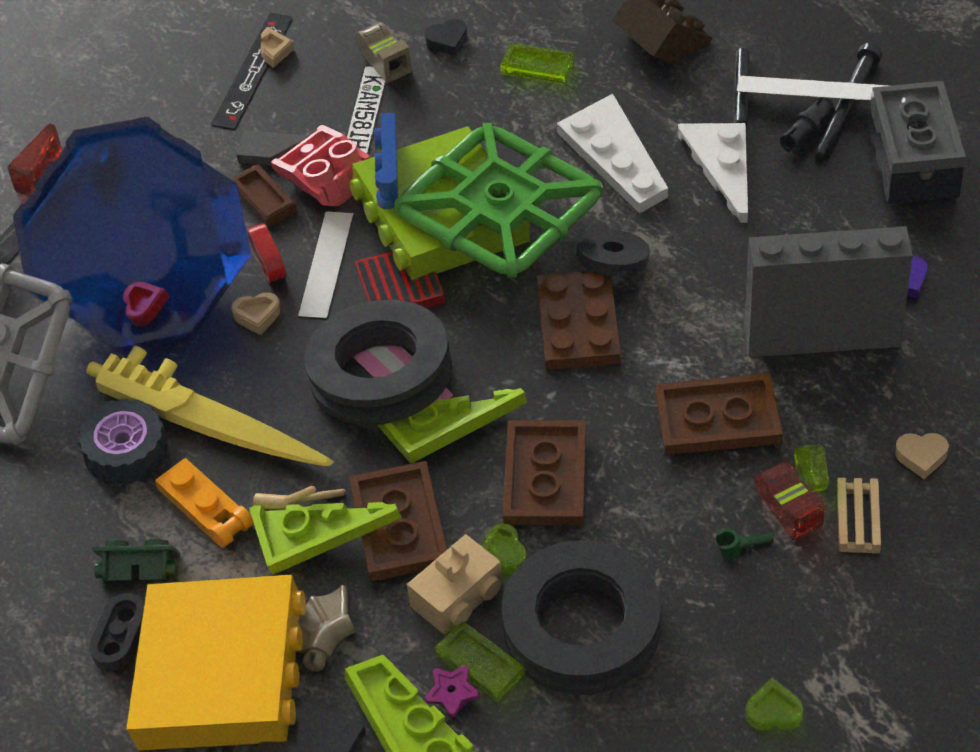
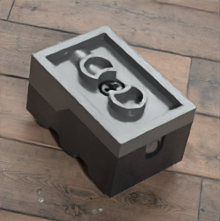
(916, 142)

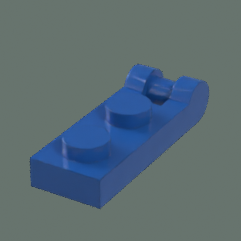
(386, 162)

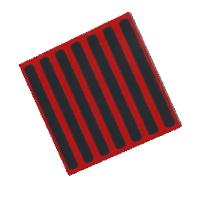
(385, 281)

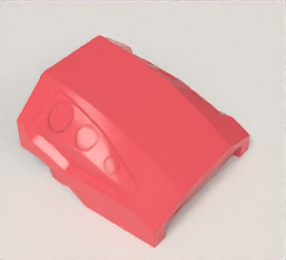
(322, 165)

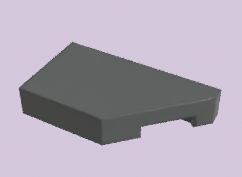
(265, 146)

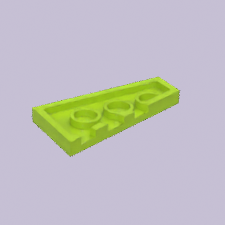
(398, 712)

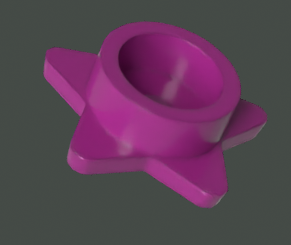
(459, 698)

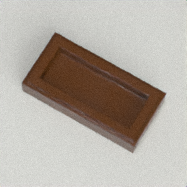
(264, 196)

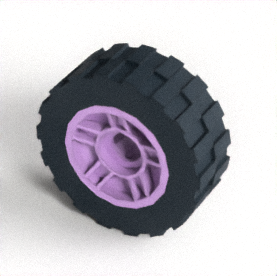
(120, 423)

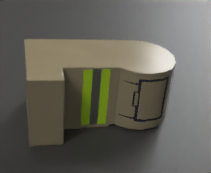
(380, 48)

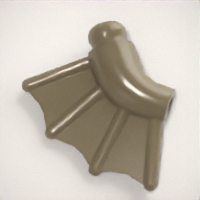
(324, 626)

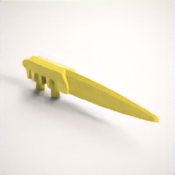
(193, 411)

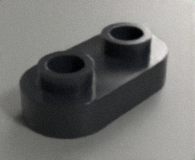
(116, 635)

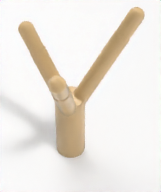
(306, 495)

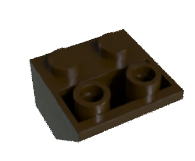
(662, 28)

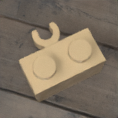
(455, 584)

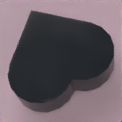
(446, 36)

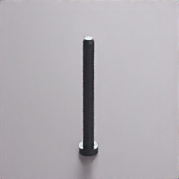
(868, 56)

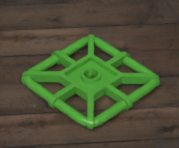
(503, 214)

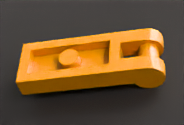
(204, 502)

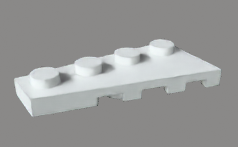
(614, 150)

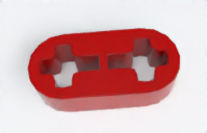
(266, 253)

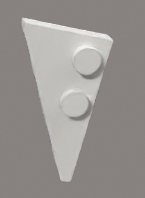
(722, 155)

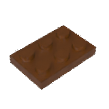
(578, 320)
(718, 414)
(545, 472)
(414, 539)

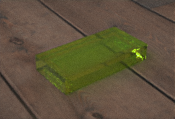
(537, 63)
(489, 665)

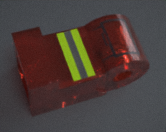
(790, 499)

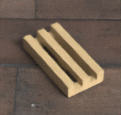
(858, 489)

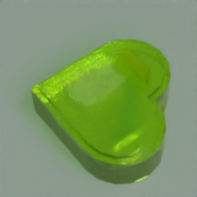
(812, 466)
(504, 545)
(774, 707)

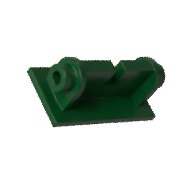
(152, 559)

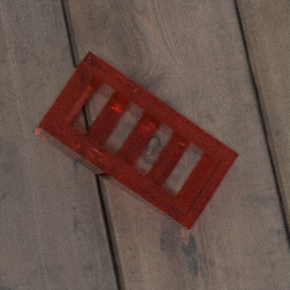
(34, 160)

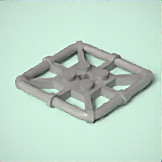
(11, 339)

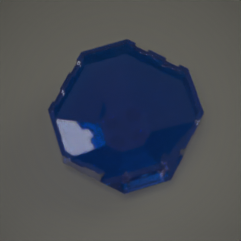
(129, 210)

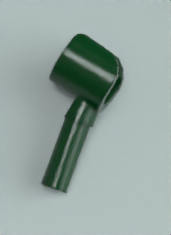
(738, 543)

